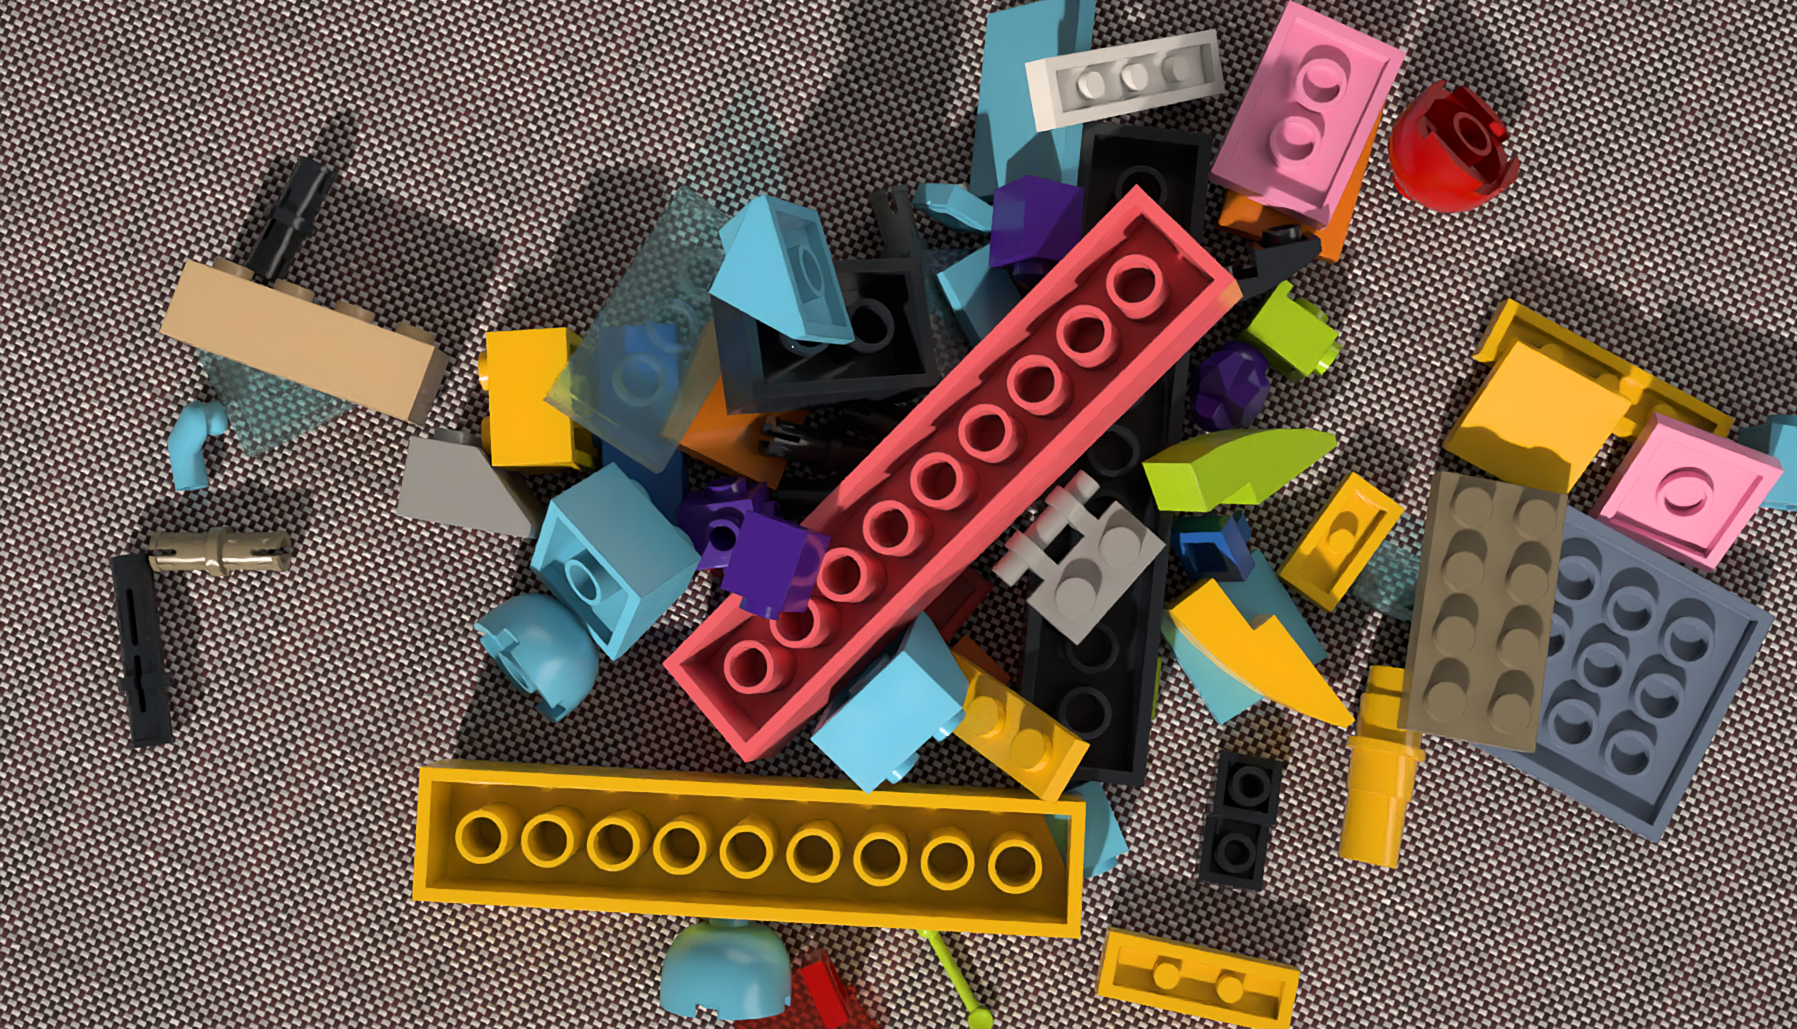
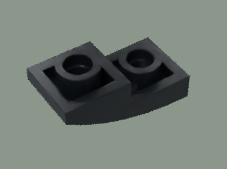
(1274, 258)
(1237, 821)

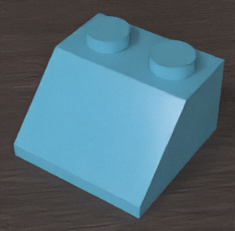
(612, 558)
(894, 707)

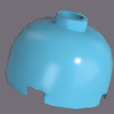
(542, 651)
(727, 968)

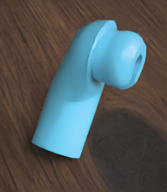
(187, 439)

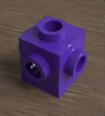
(716, 516)

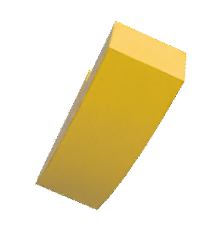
(1254, 652)

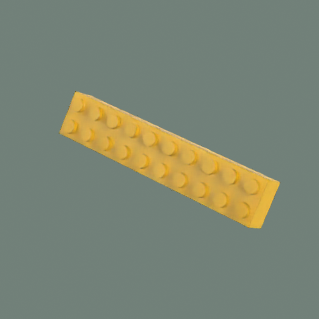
(747, 847)

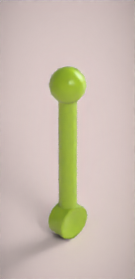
(979, 1015)

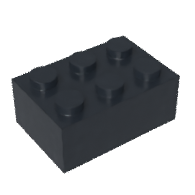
(884, 364)

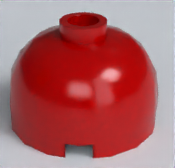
(1450, 151)

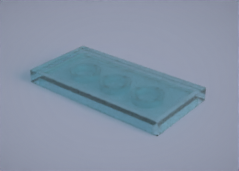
(654, 340)

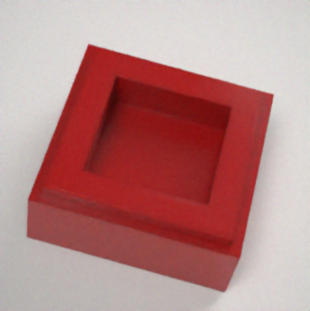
(826, 988)

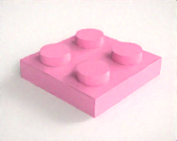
(1686, 491)

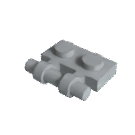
(1093, 571)

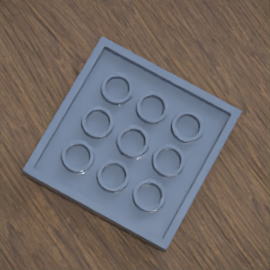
(1634, 676)

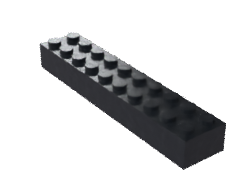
(1109, 678)

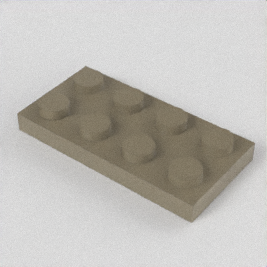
(1483, 612)

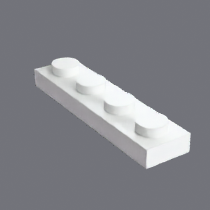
(1123, 79)

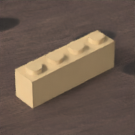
(306, 342)

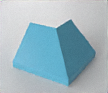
(782, 271)

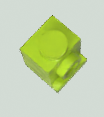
(1291, 334)

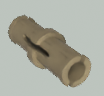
(220, 551)

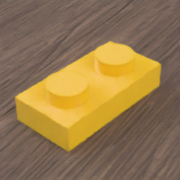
(1339, 542)

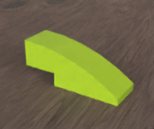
(1232, 466)

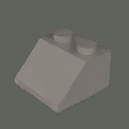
(456, 485)

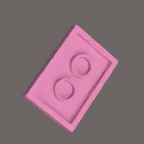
(1306, 115)

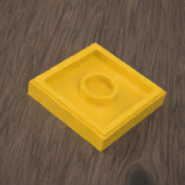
(1536, 420)

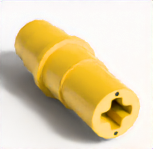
(1379, 773)

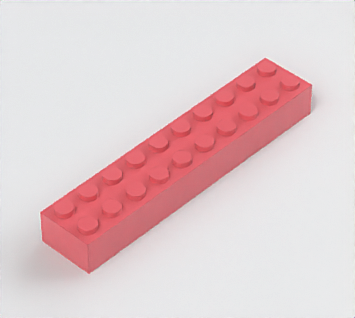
(962, 470)

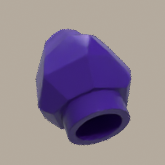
(1229, 388)

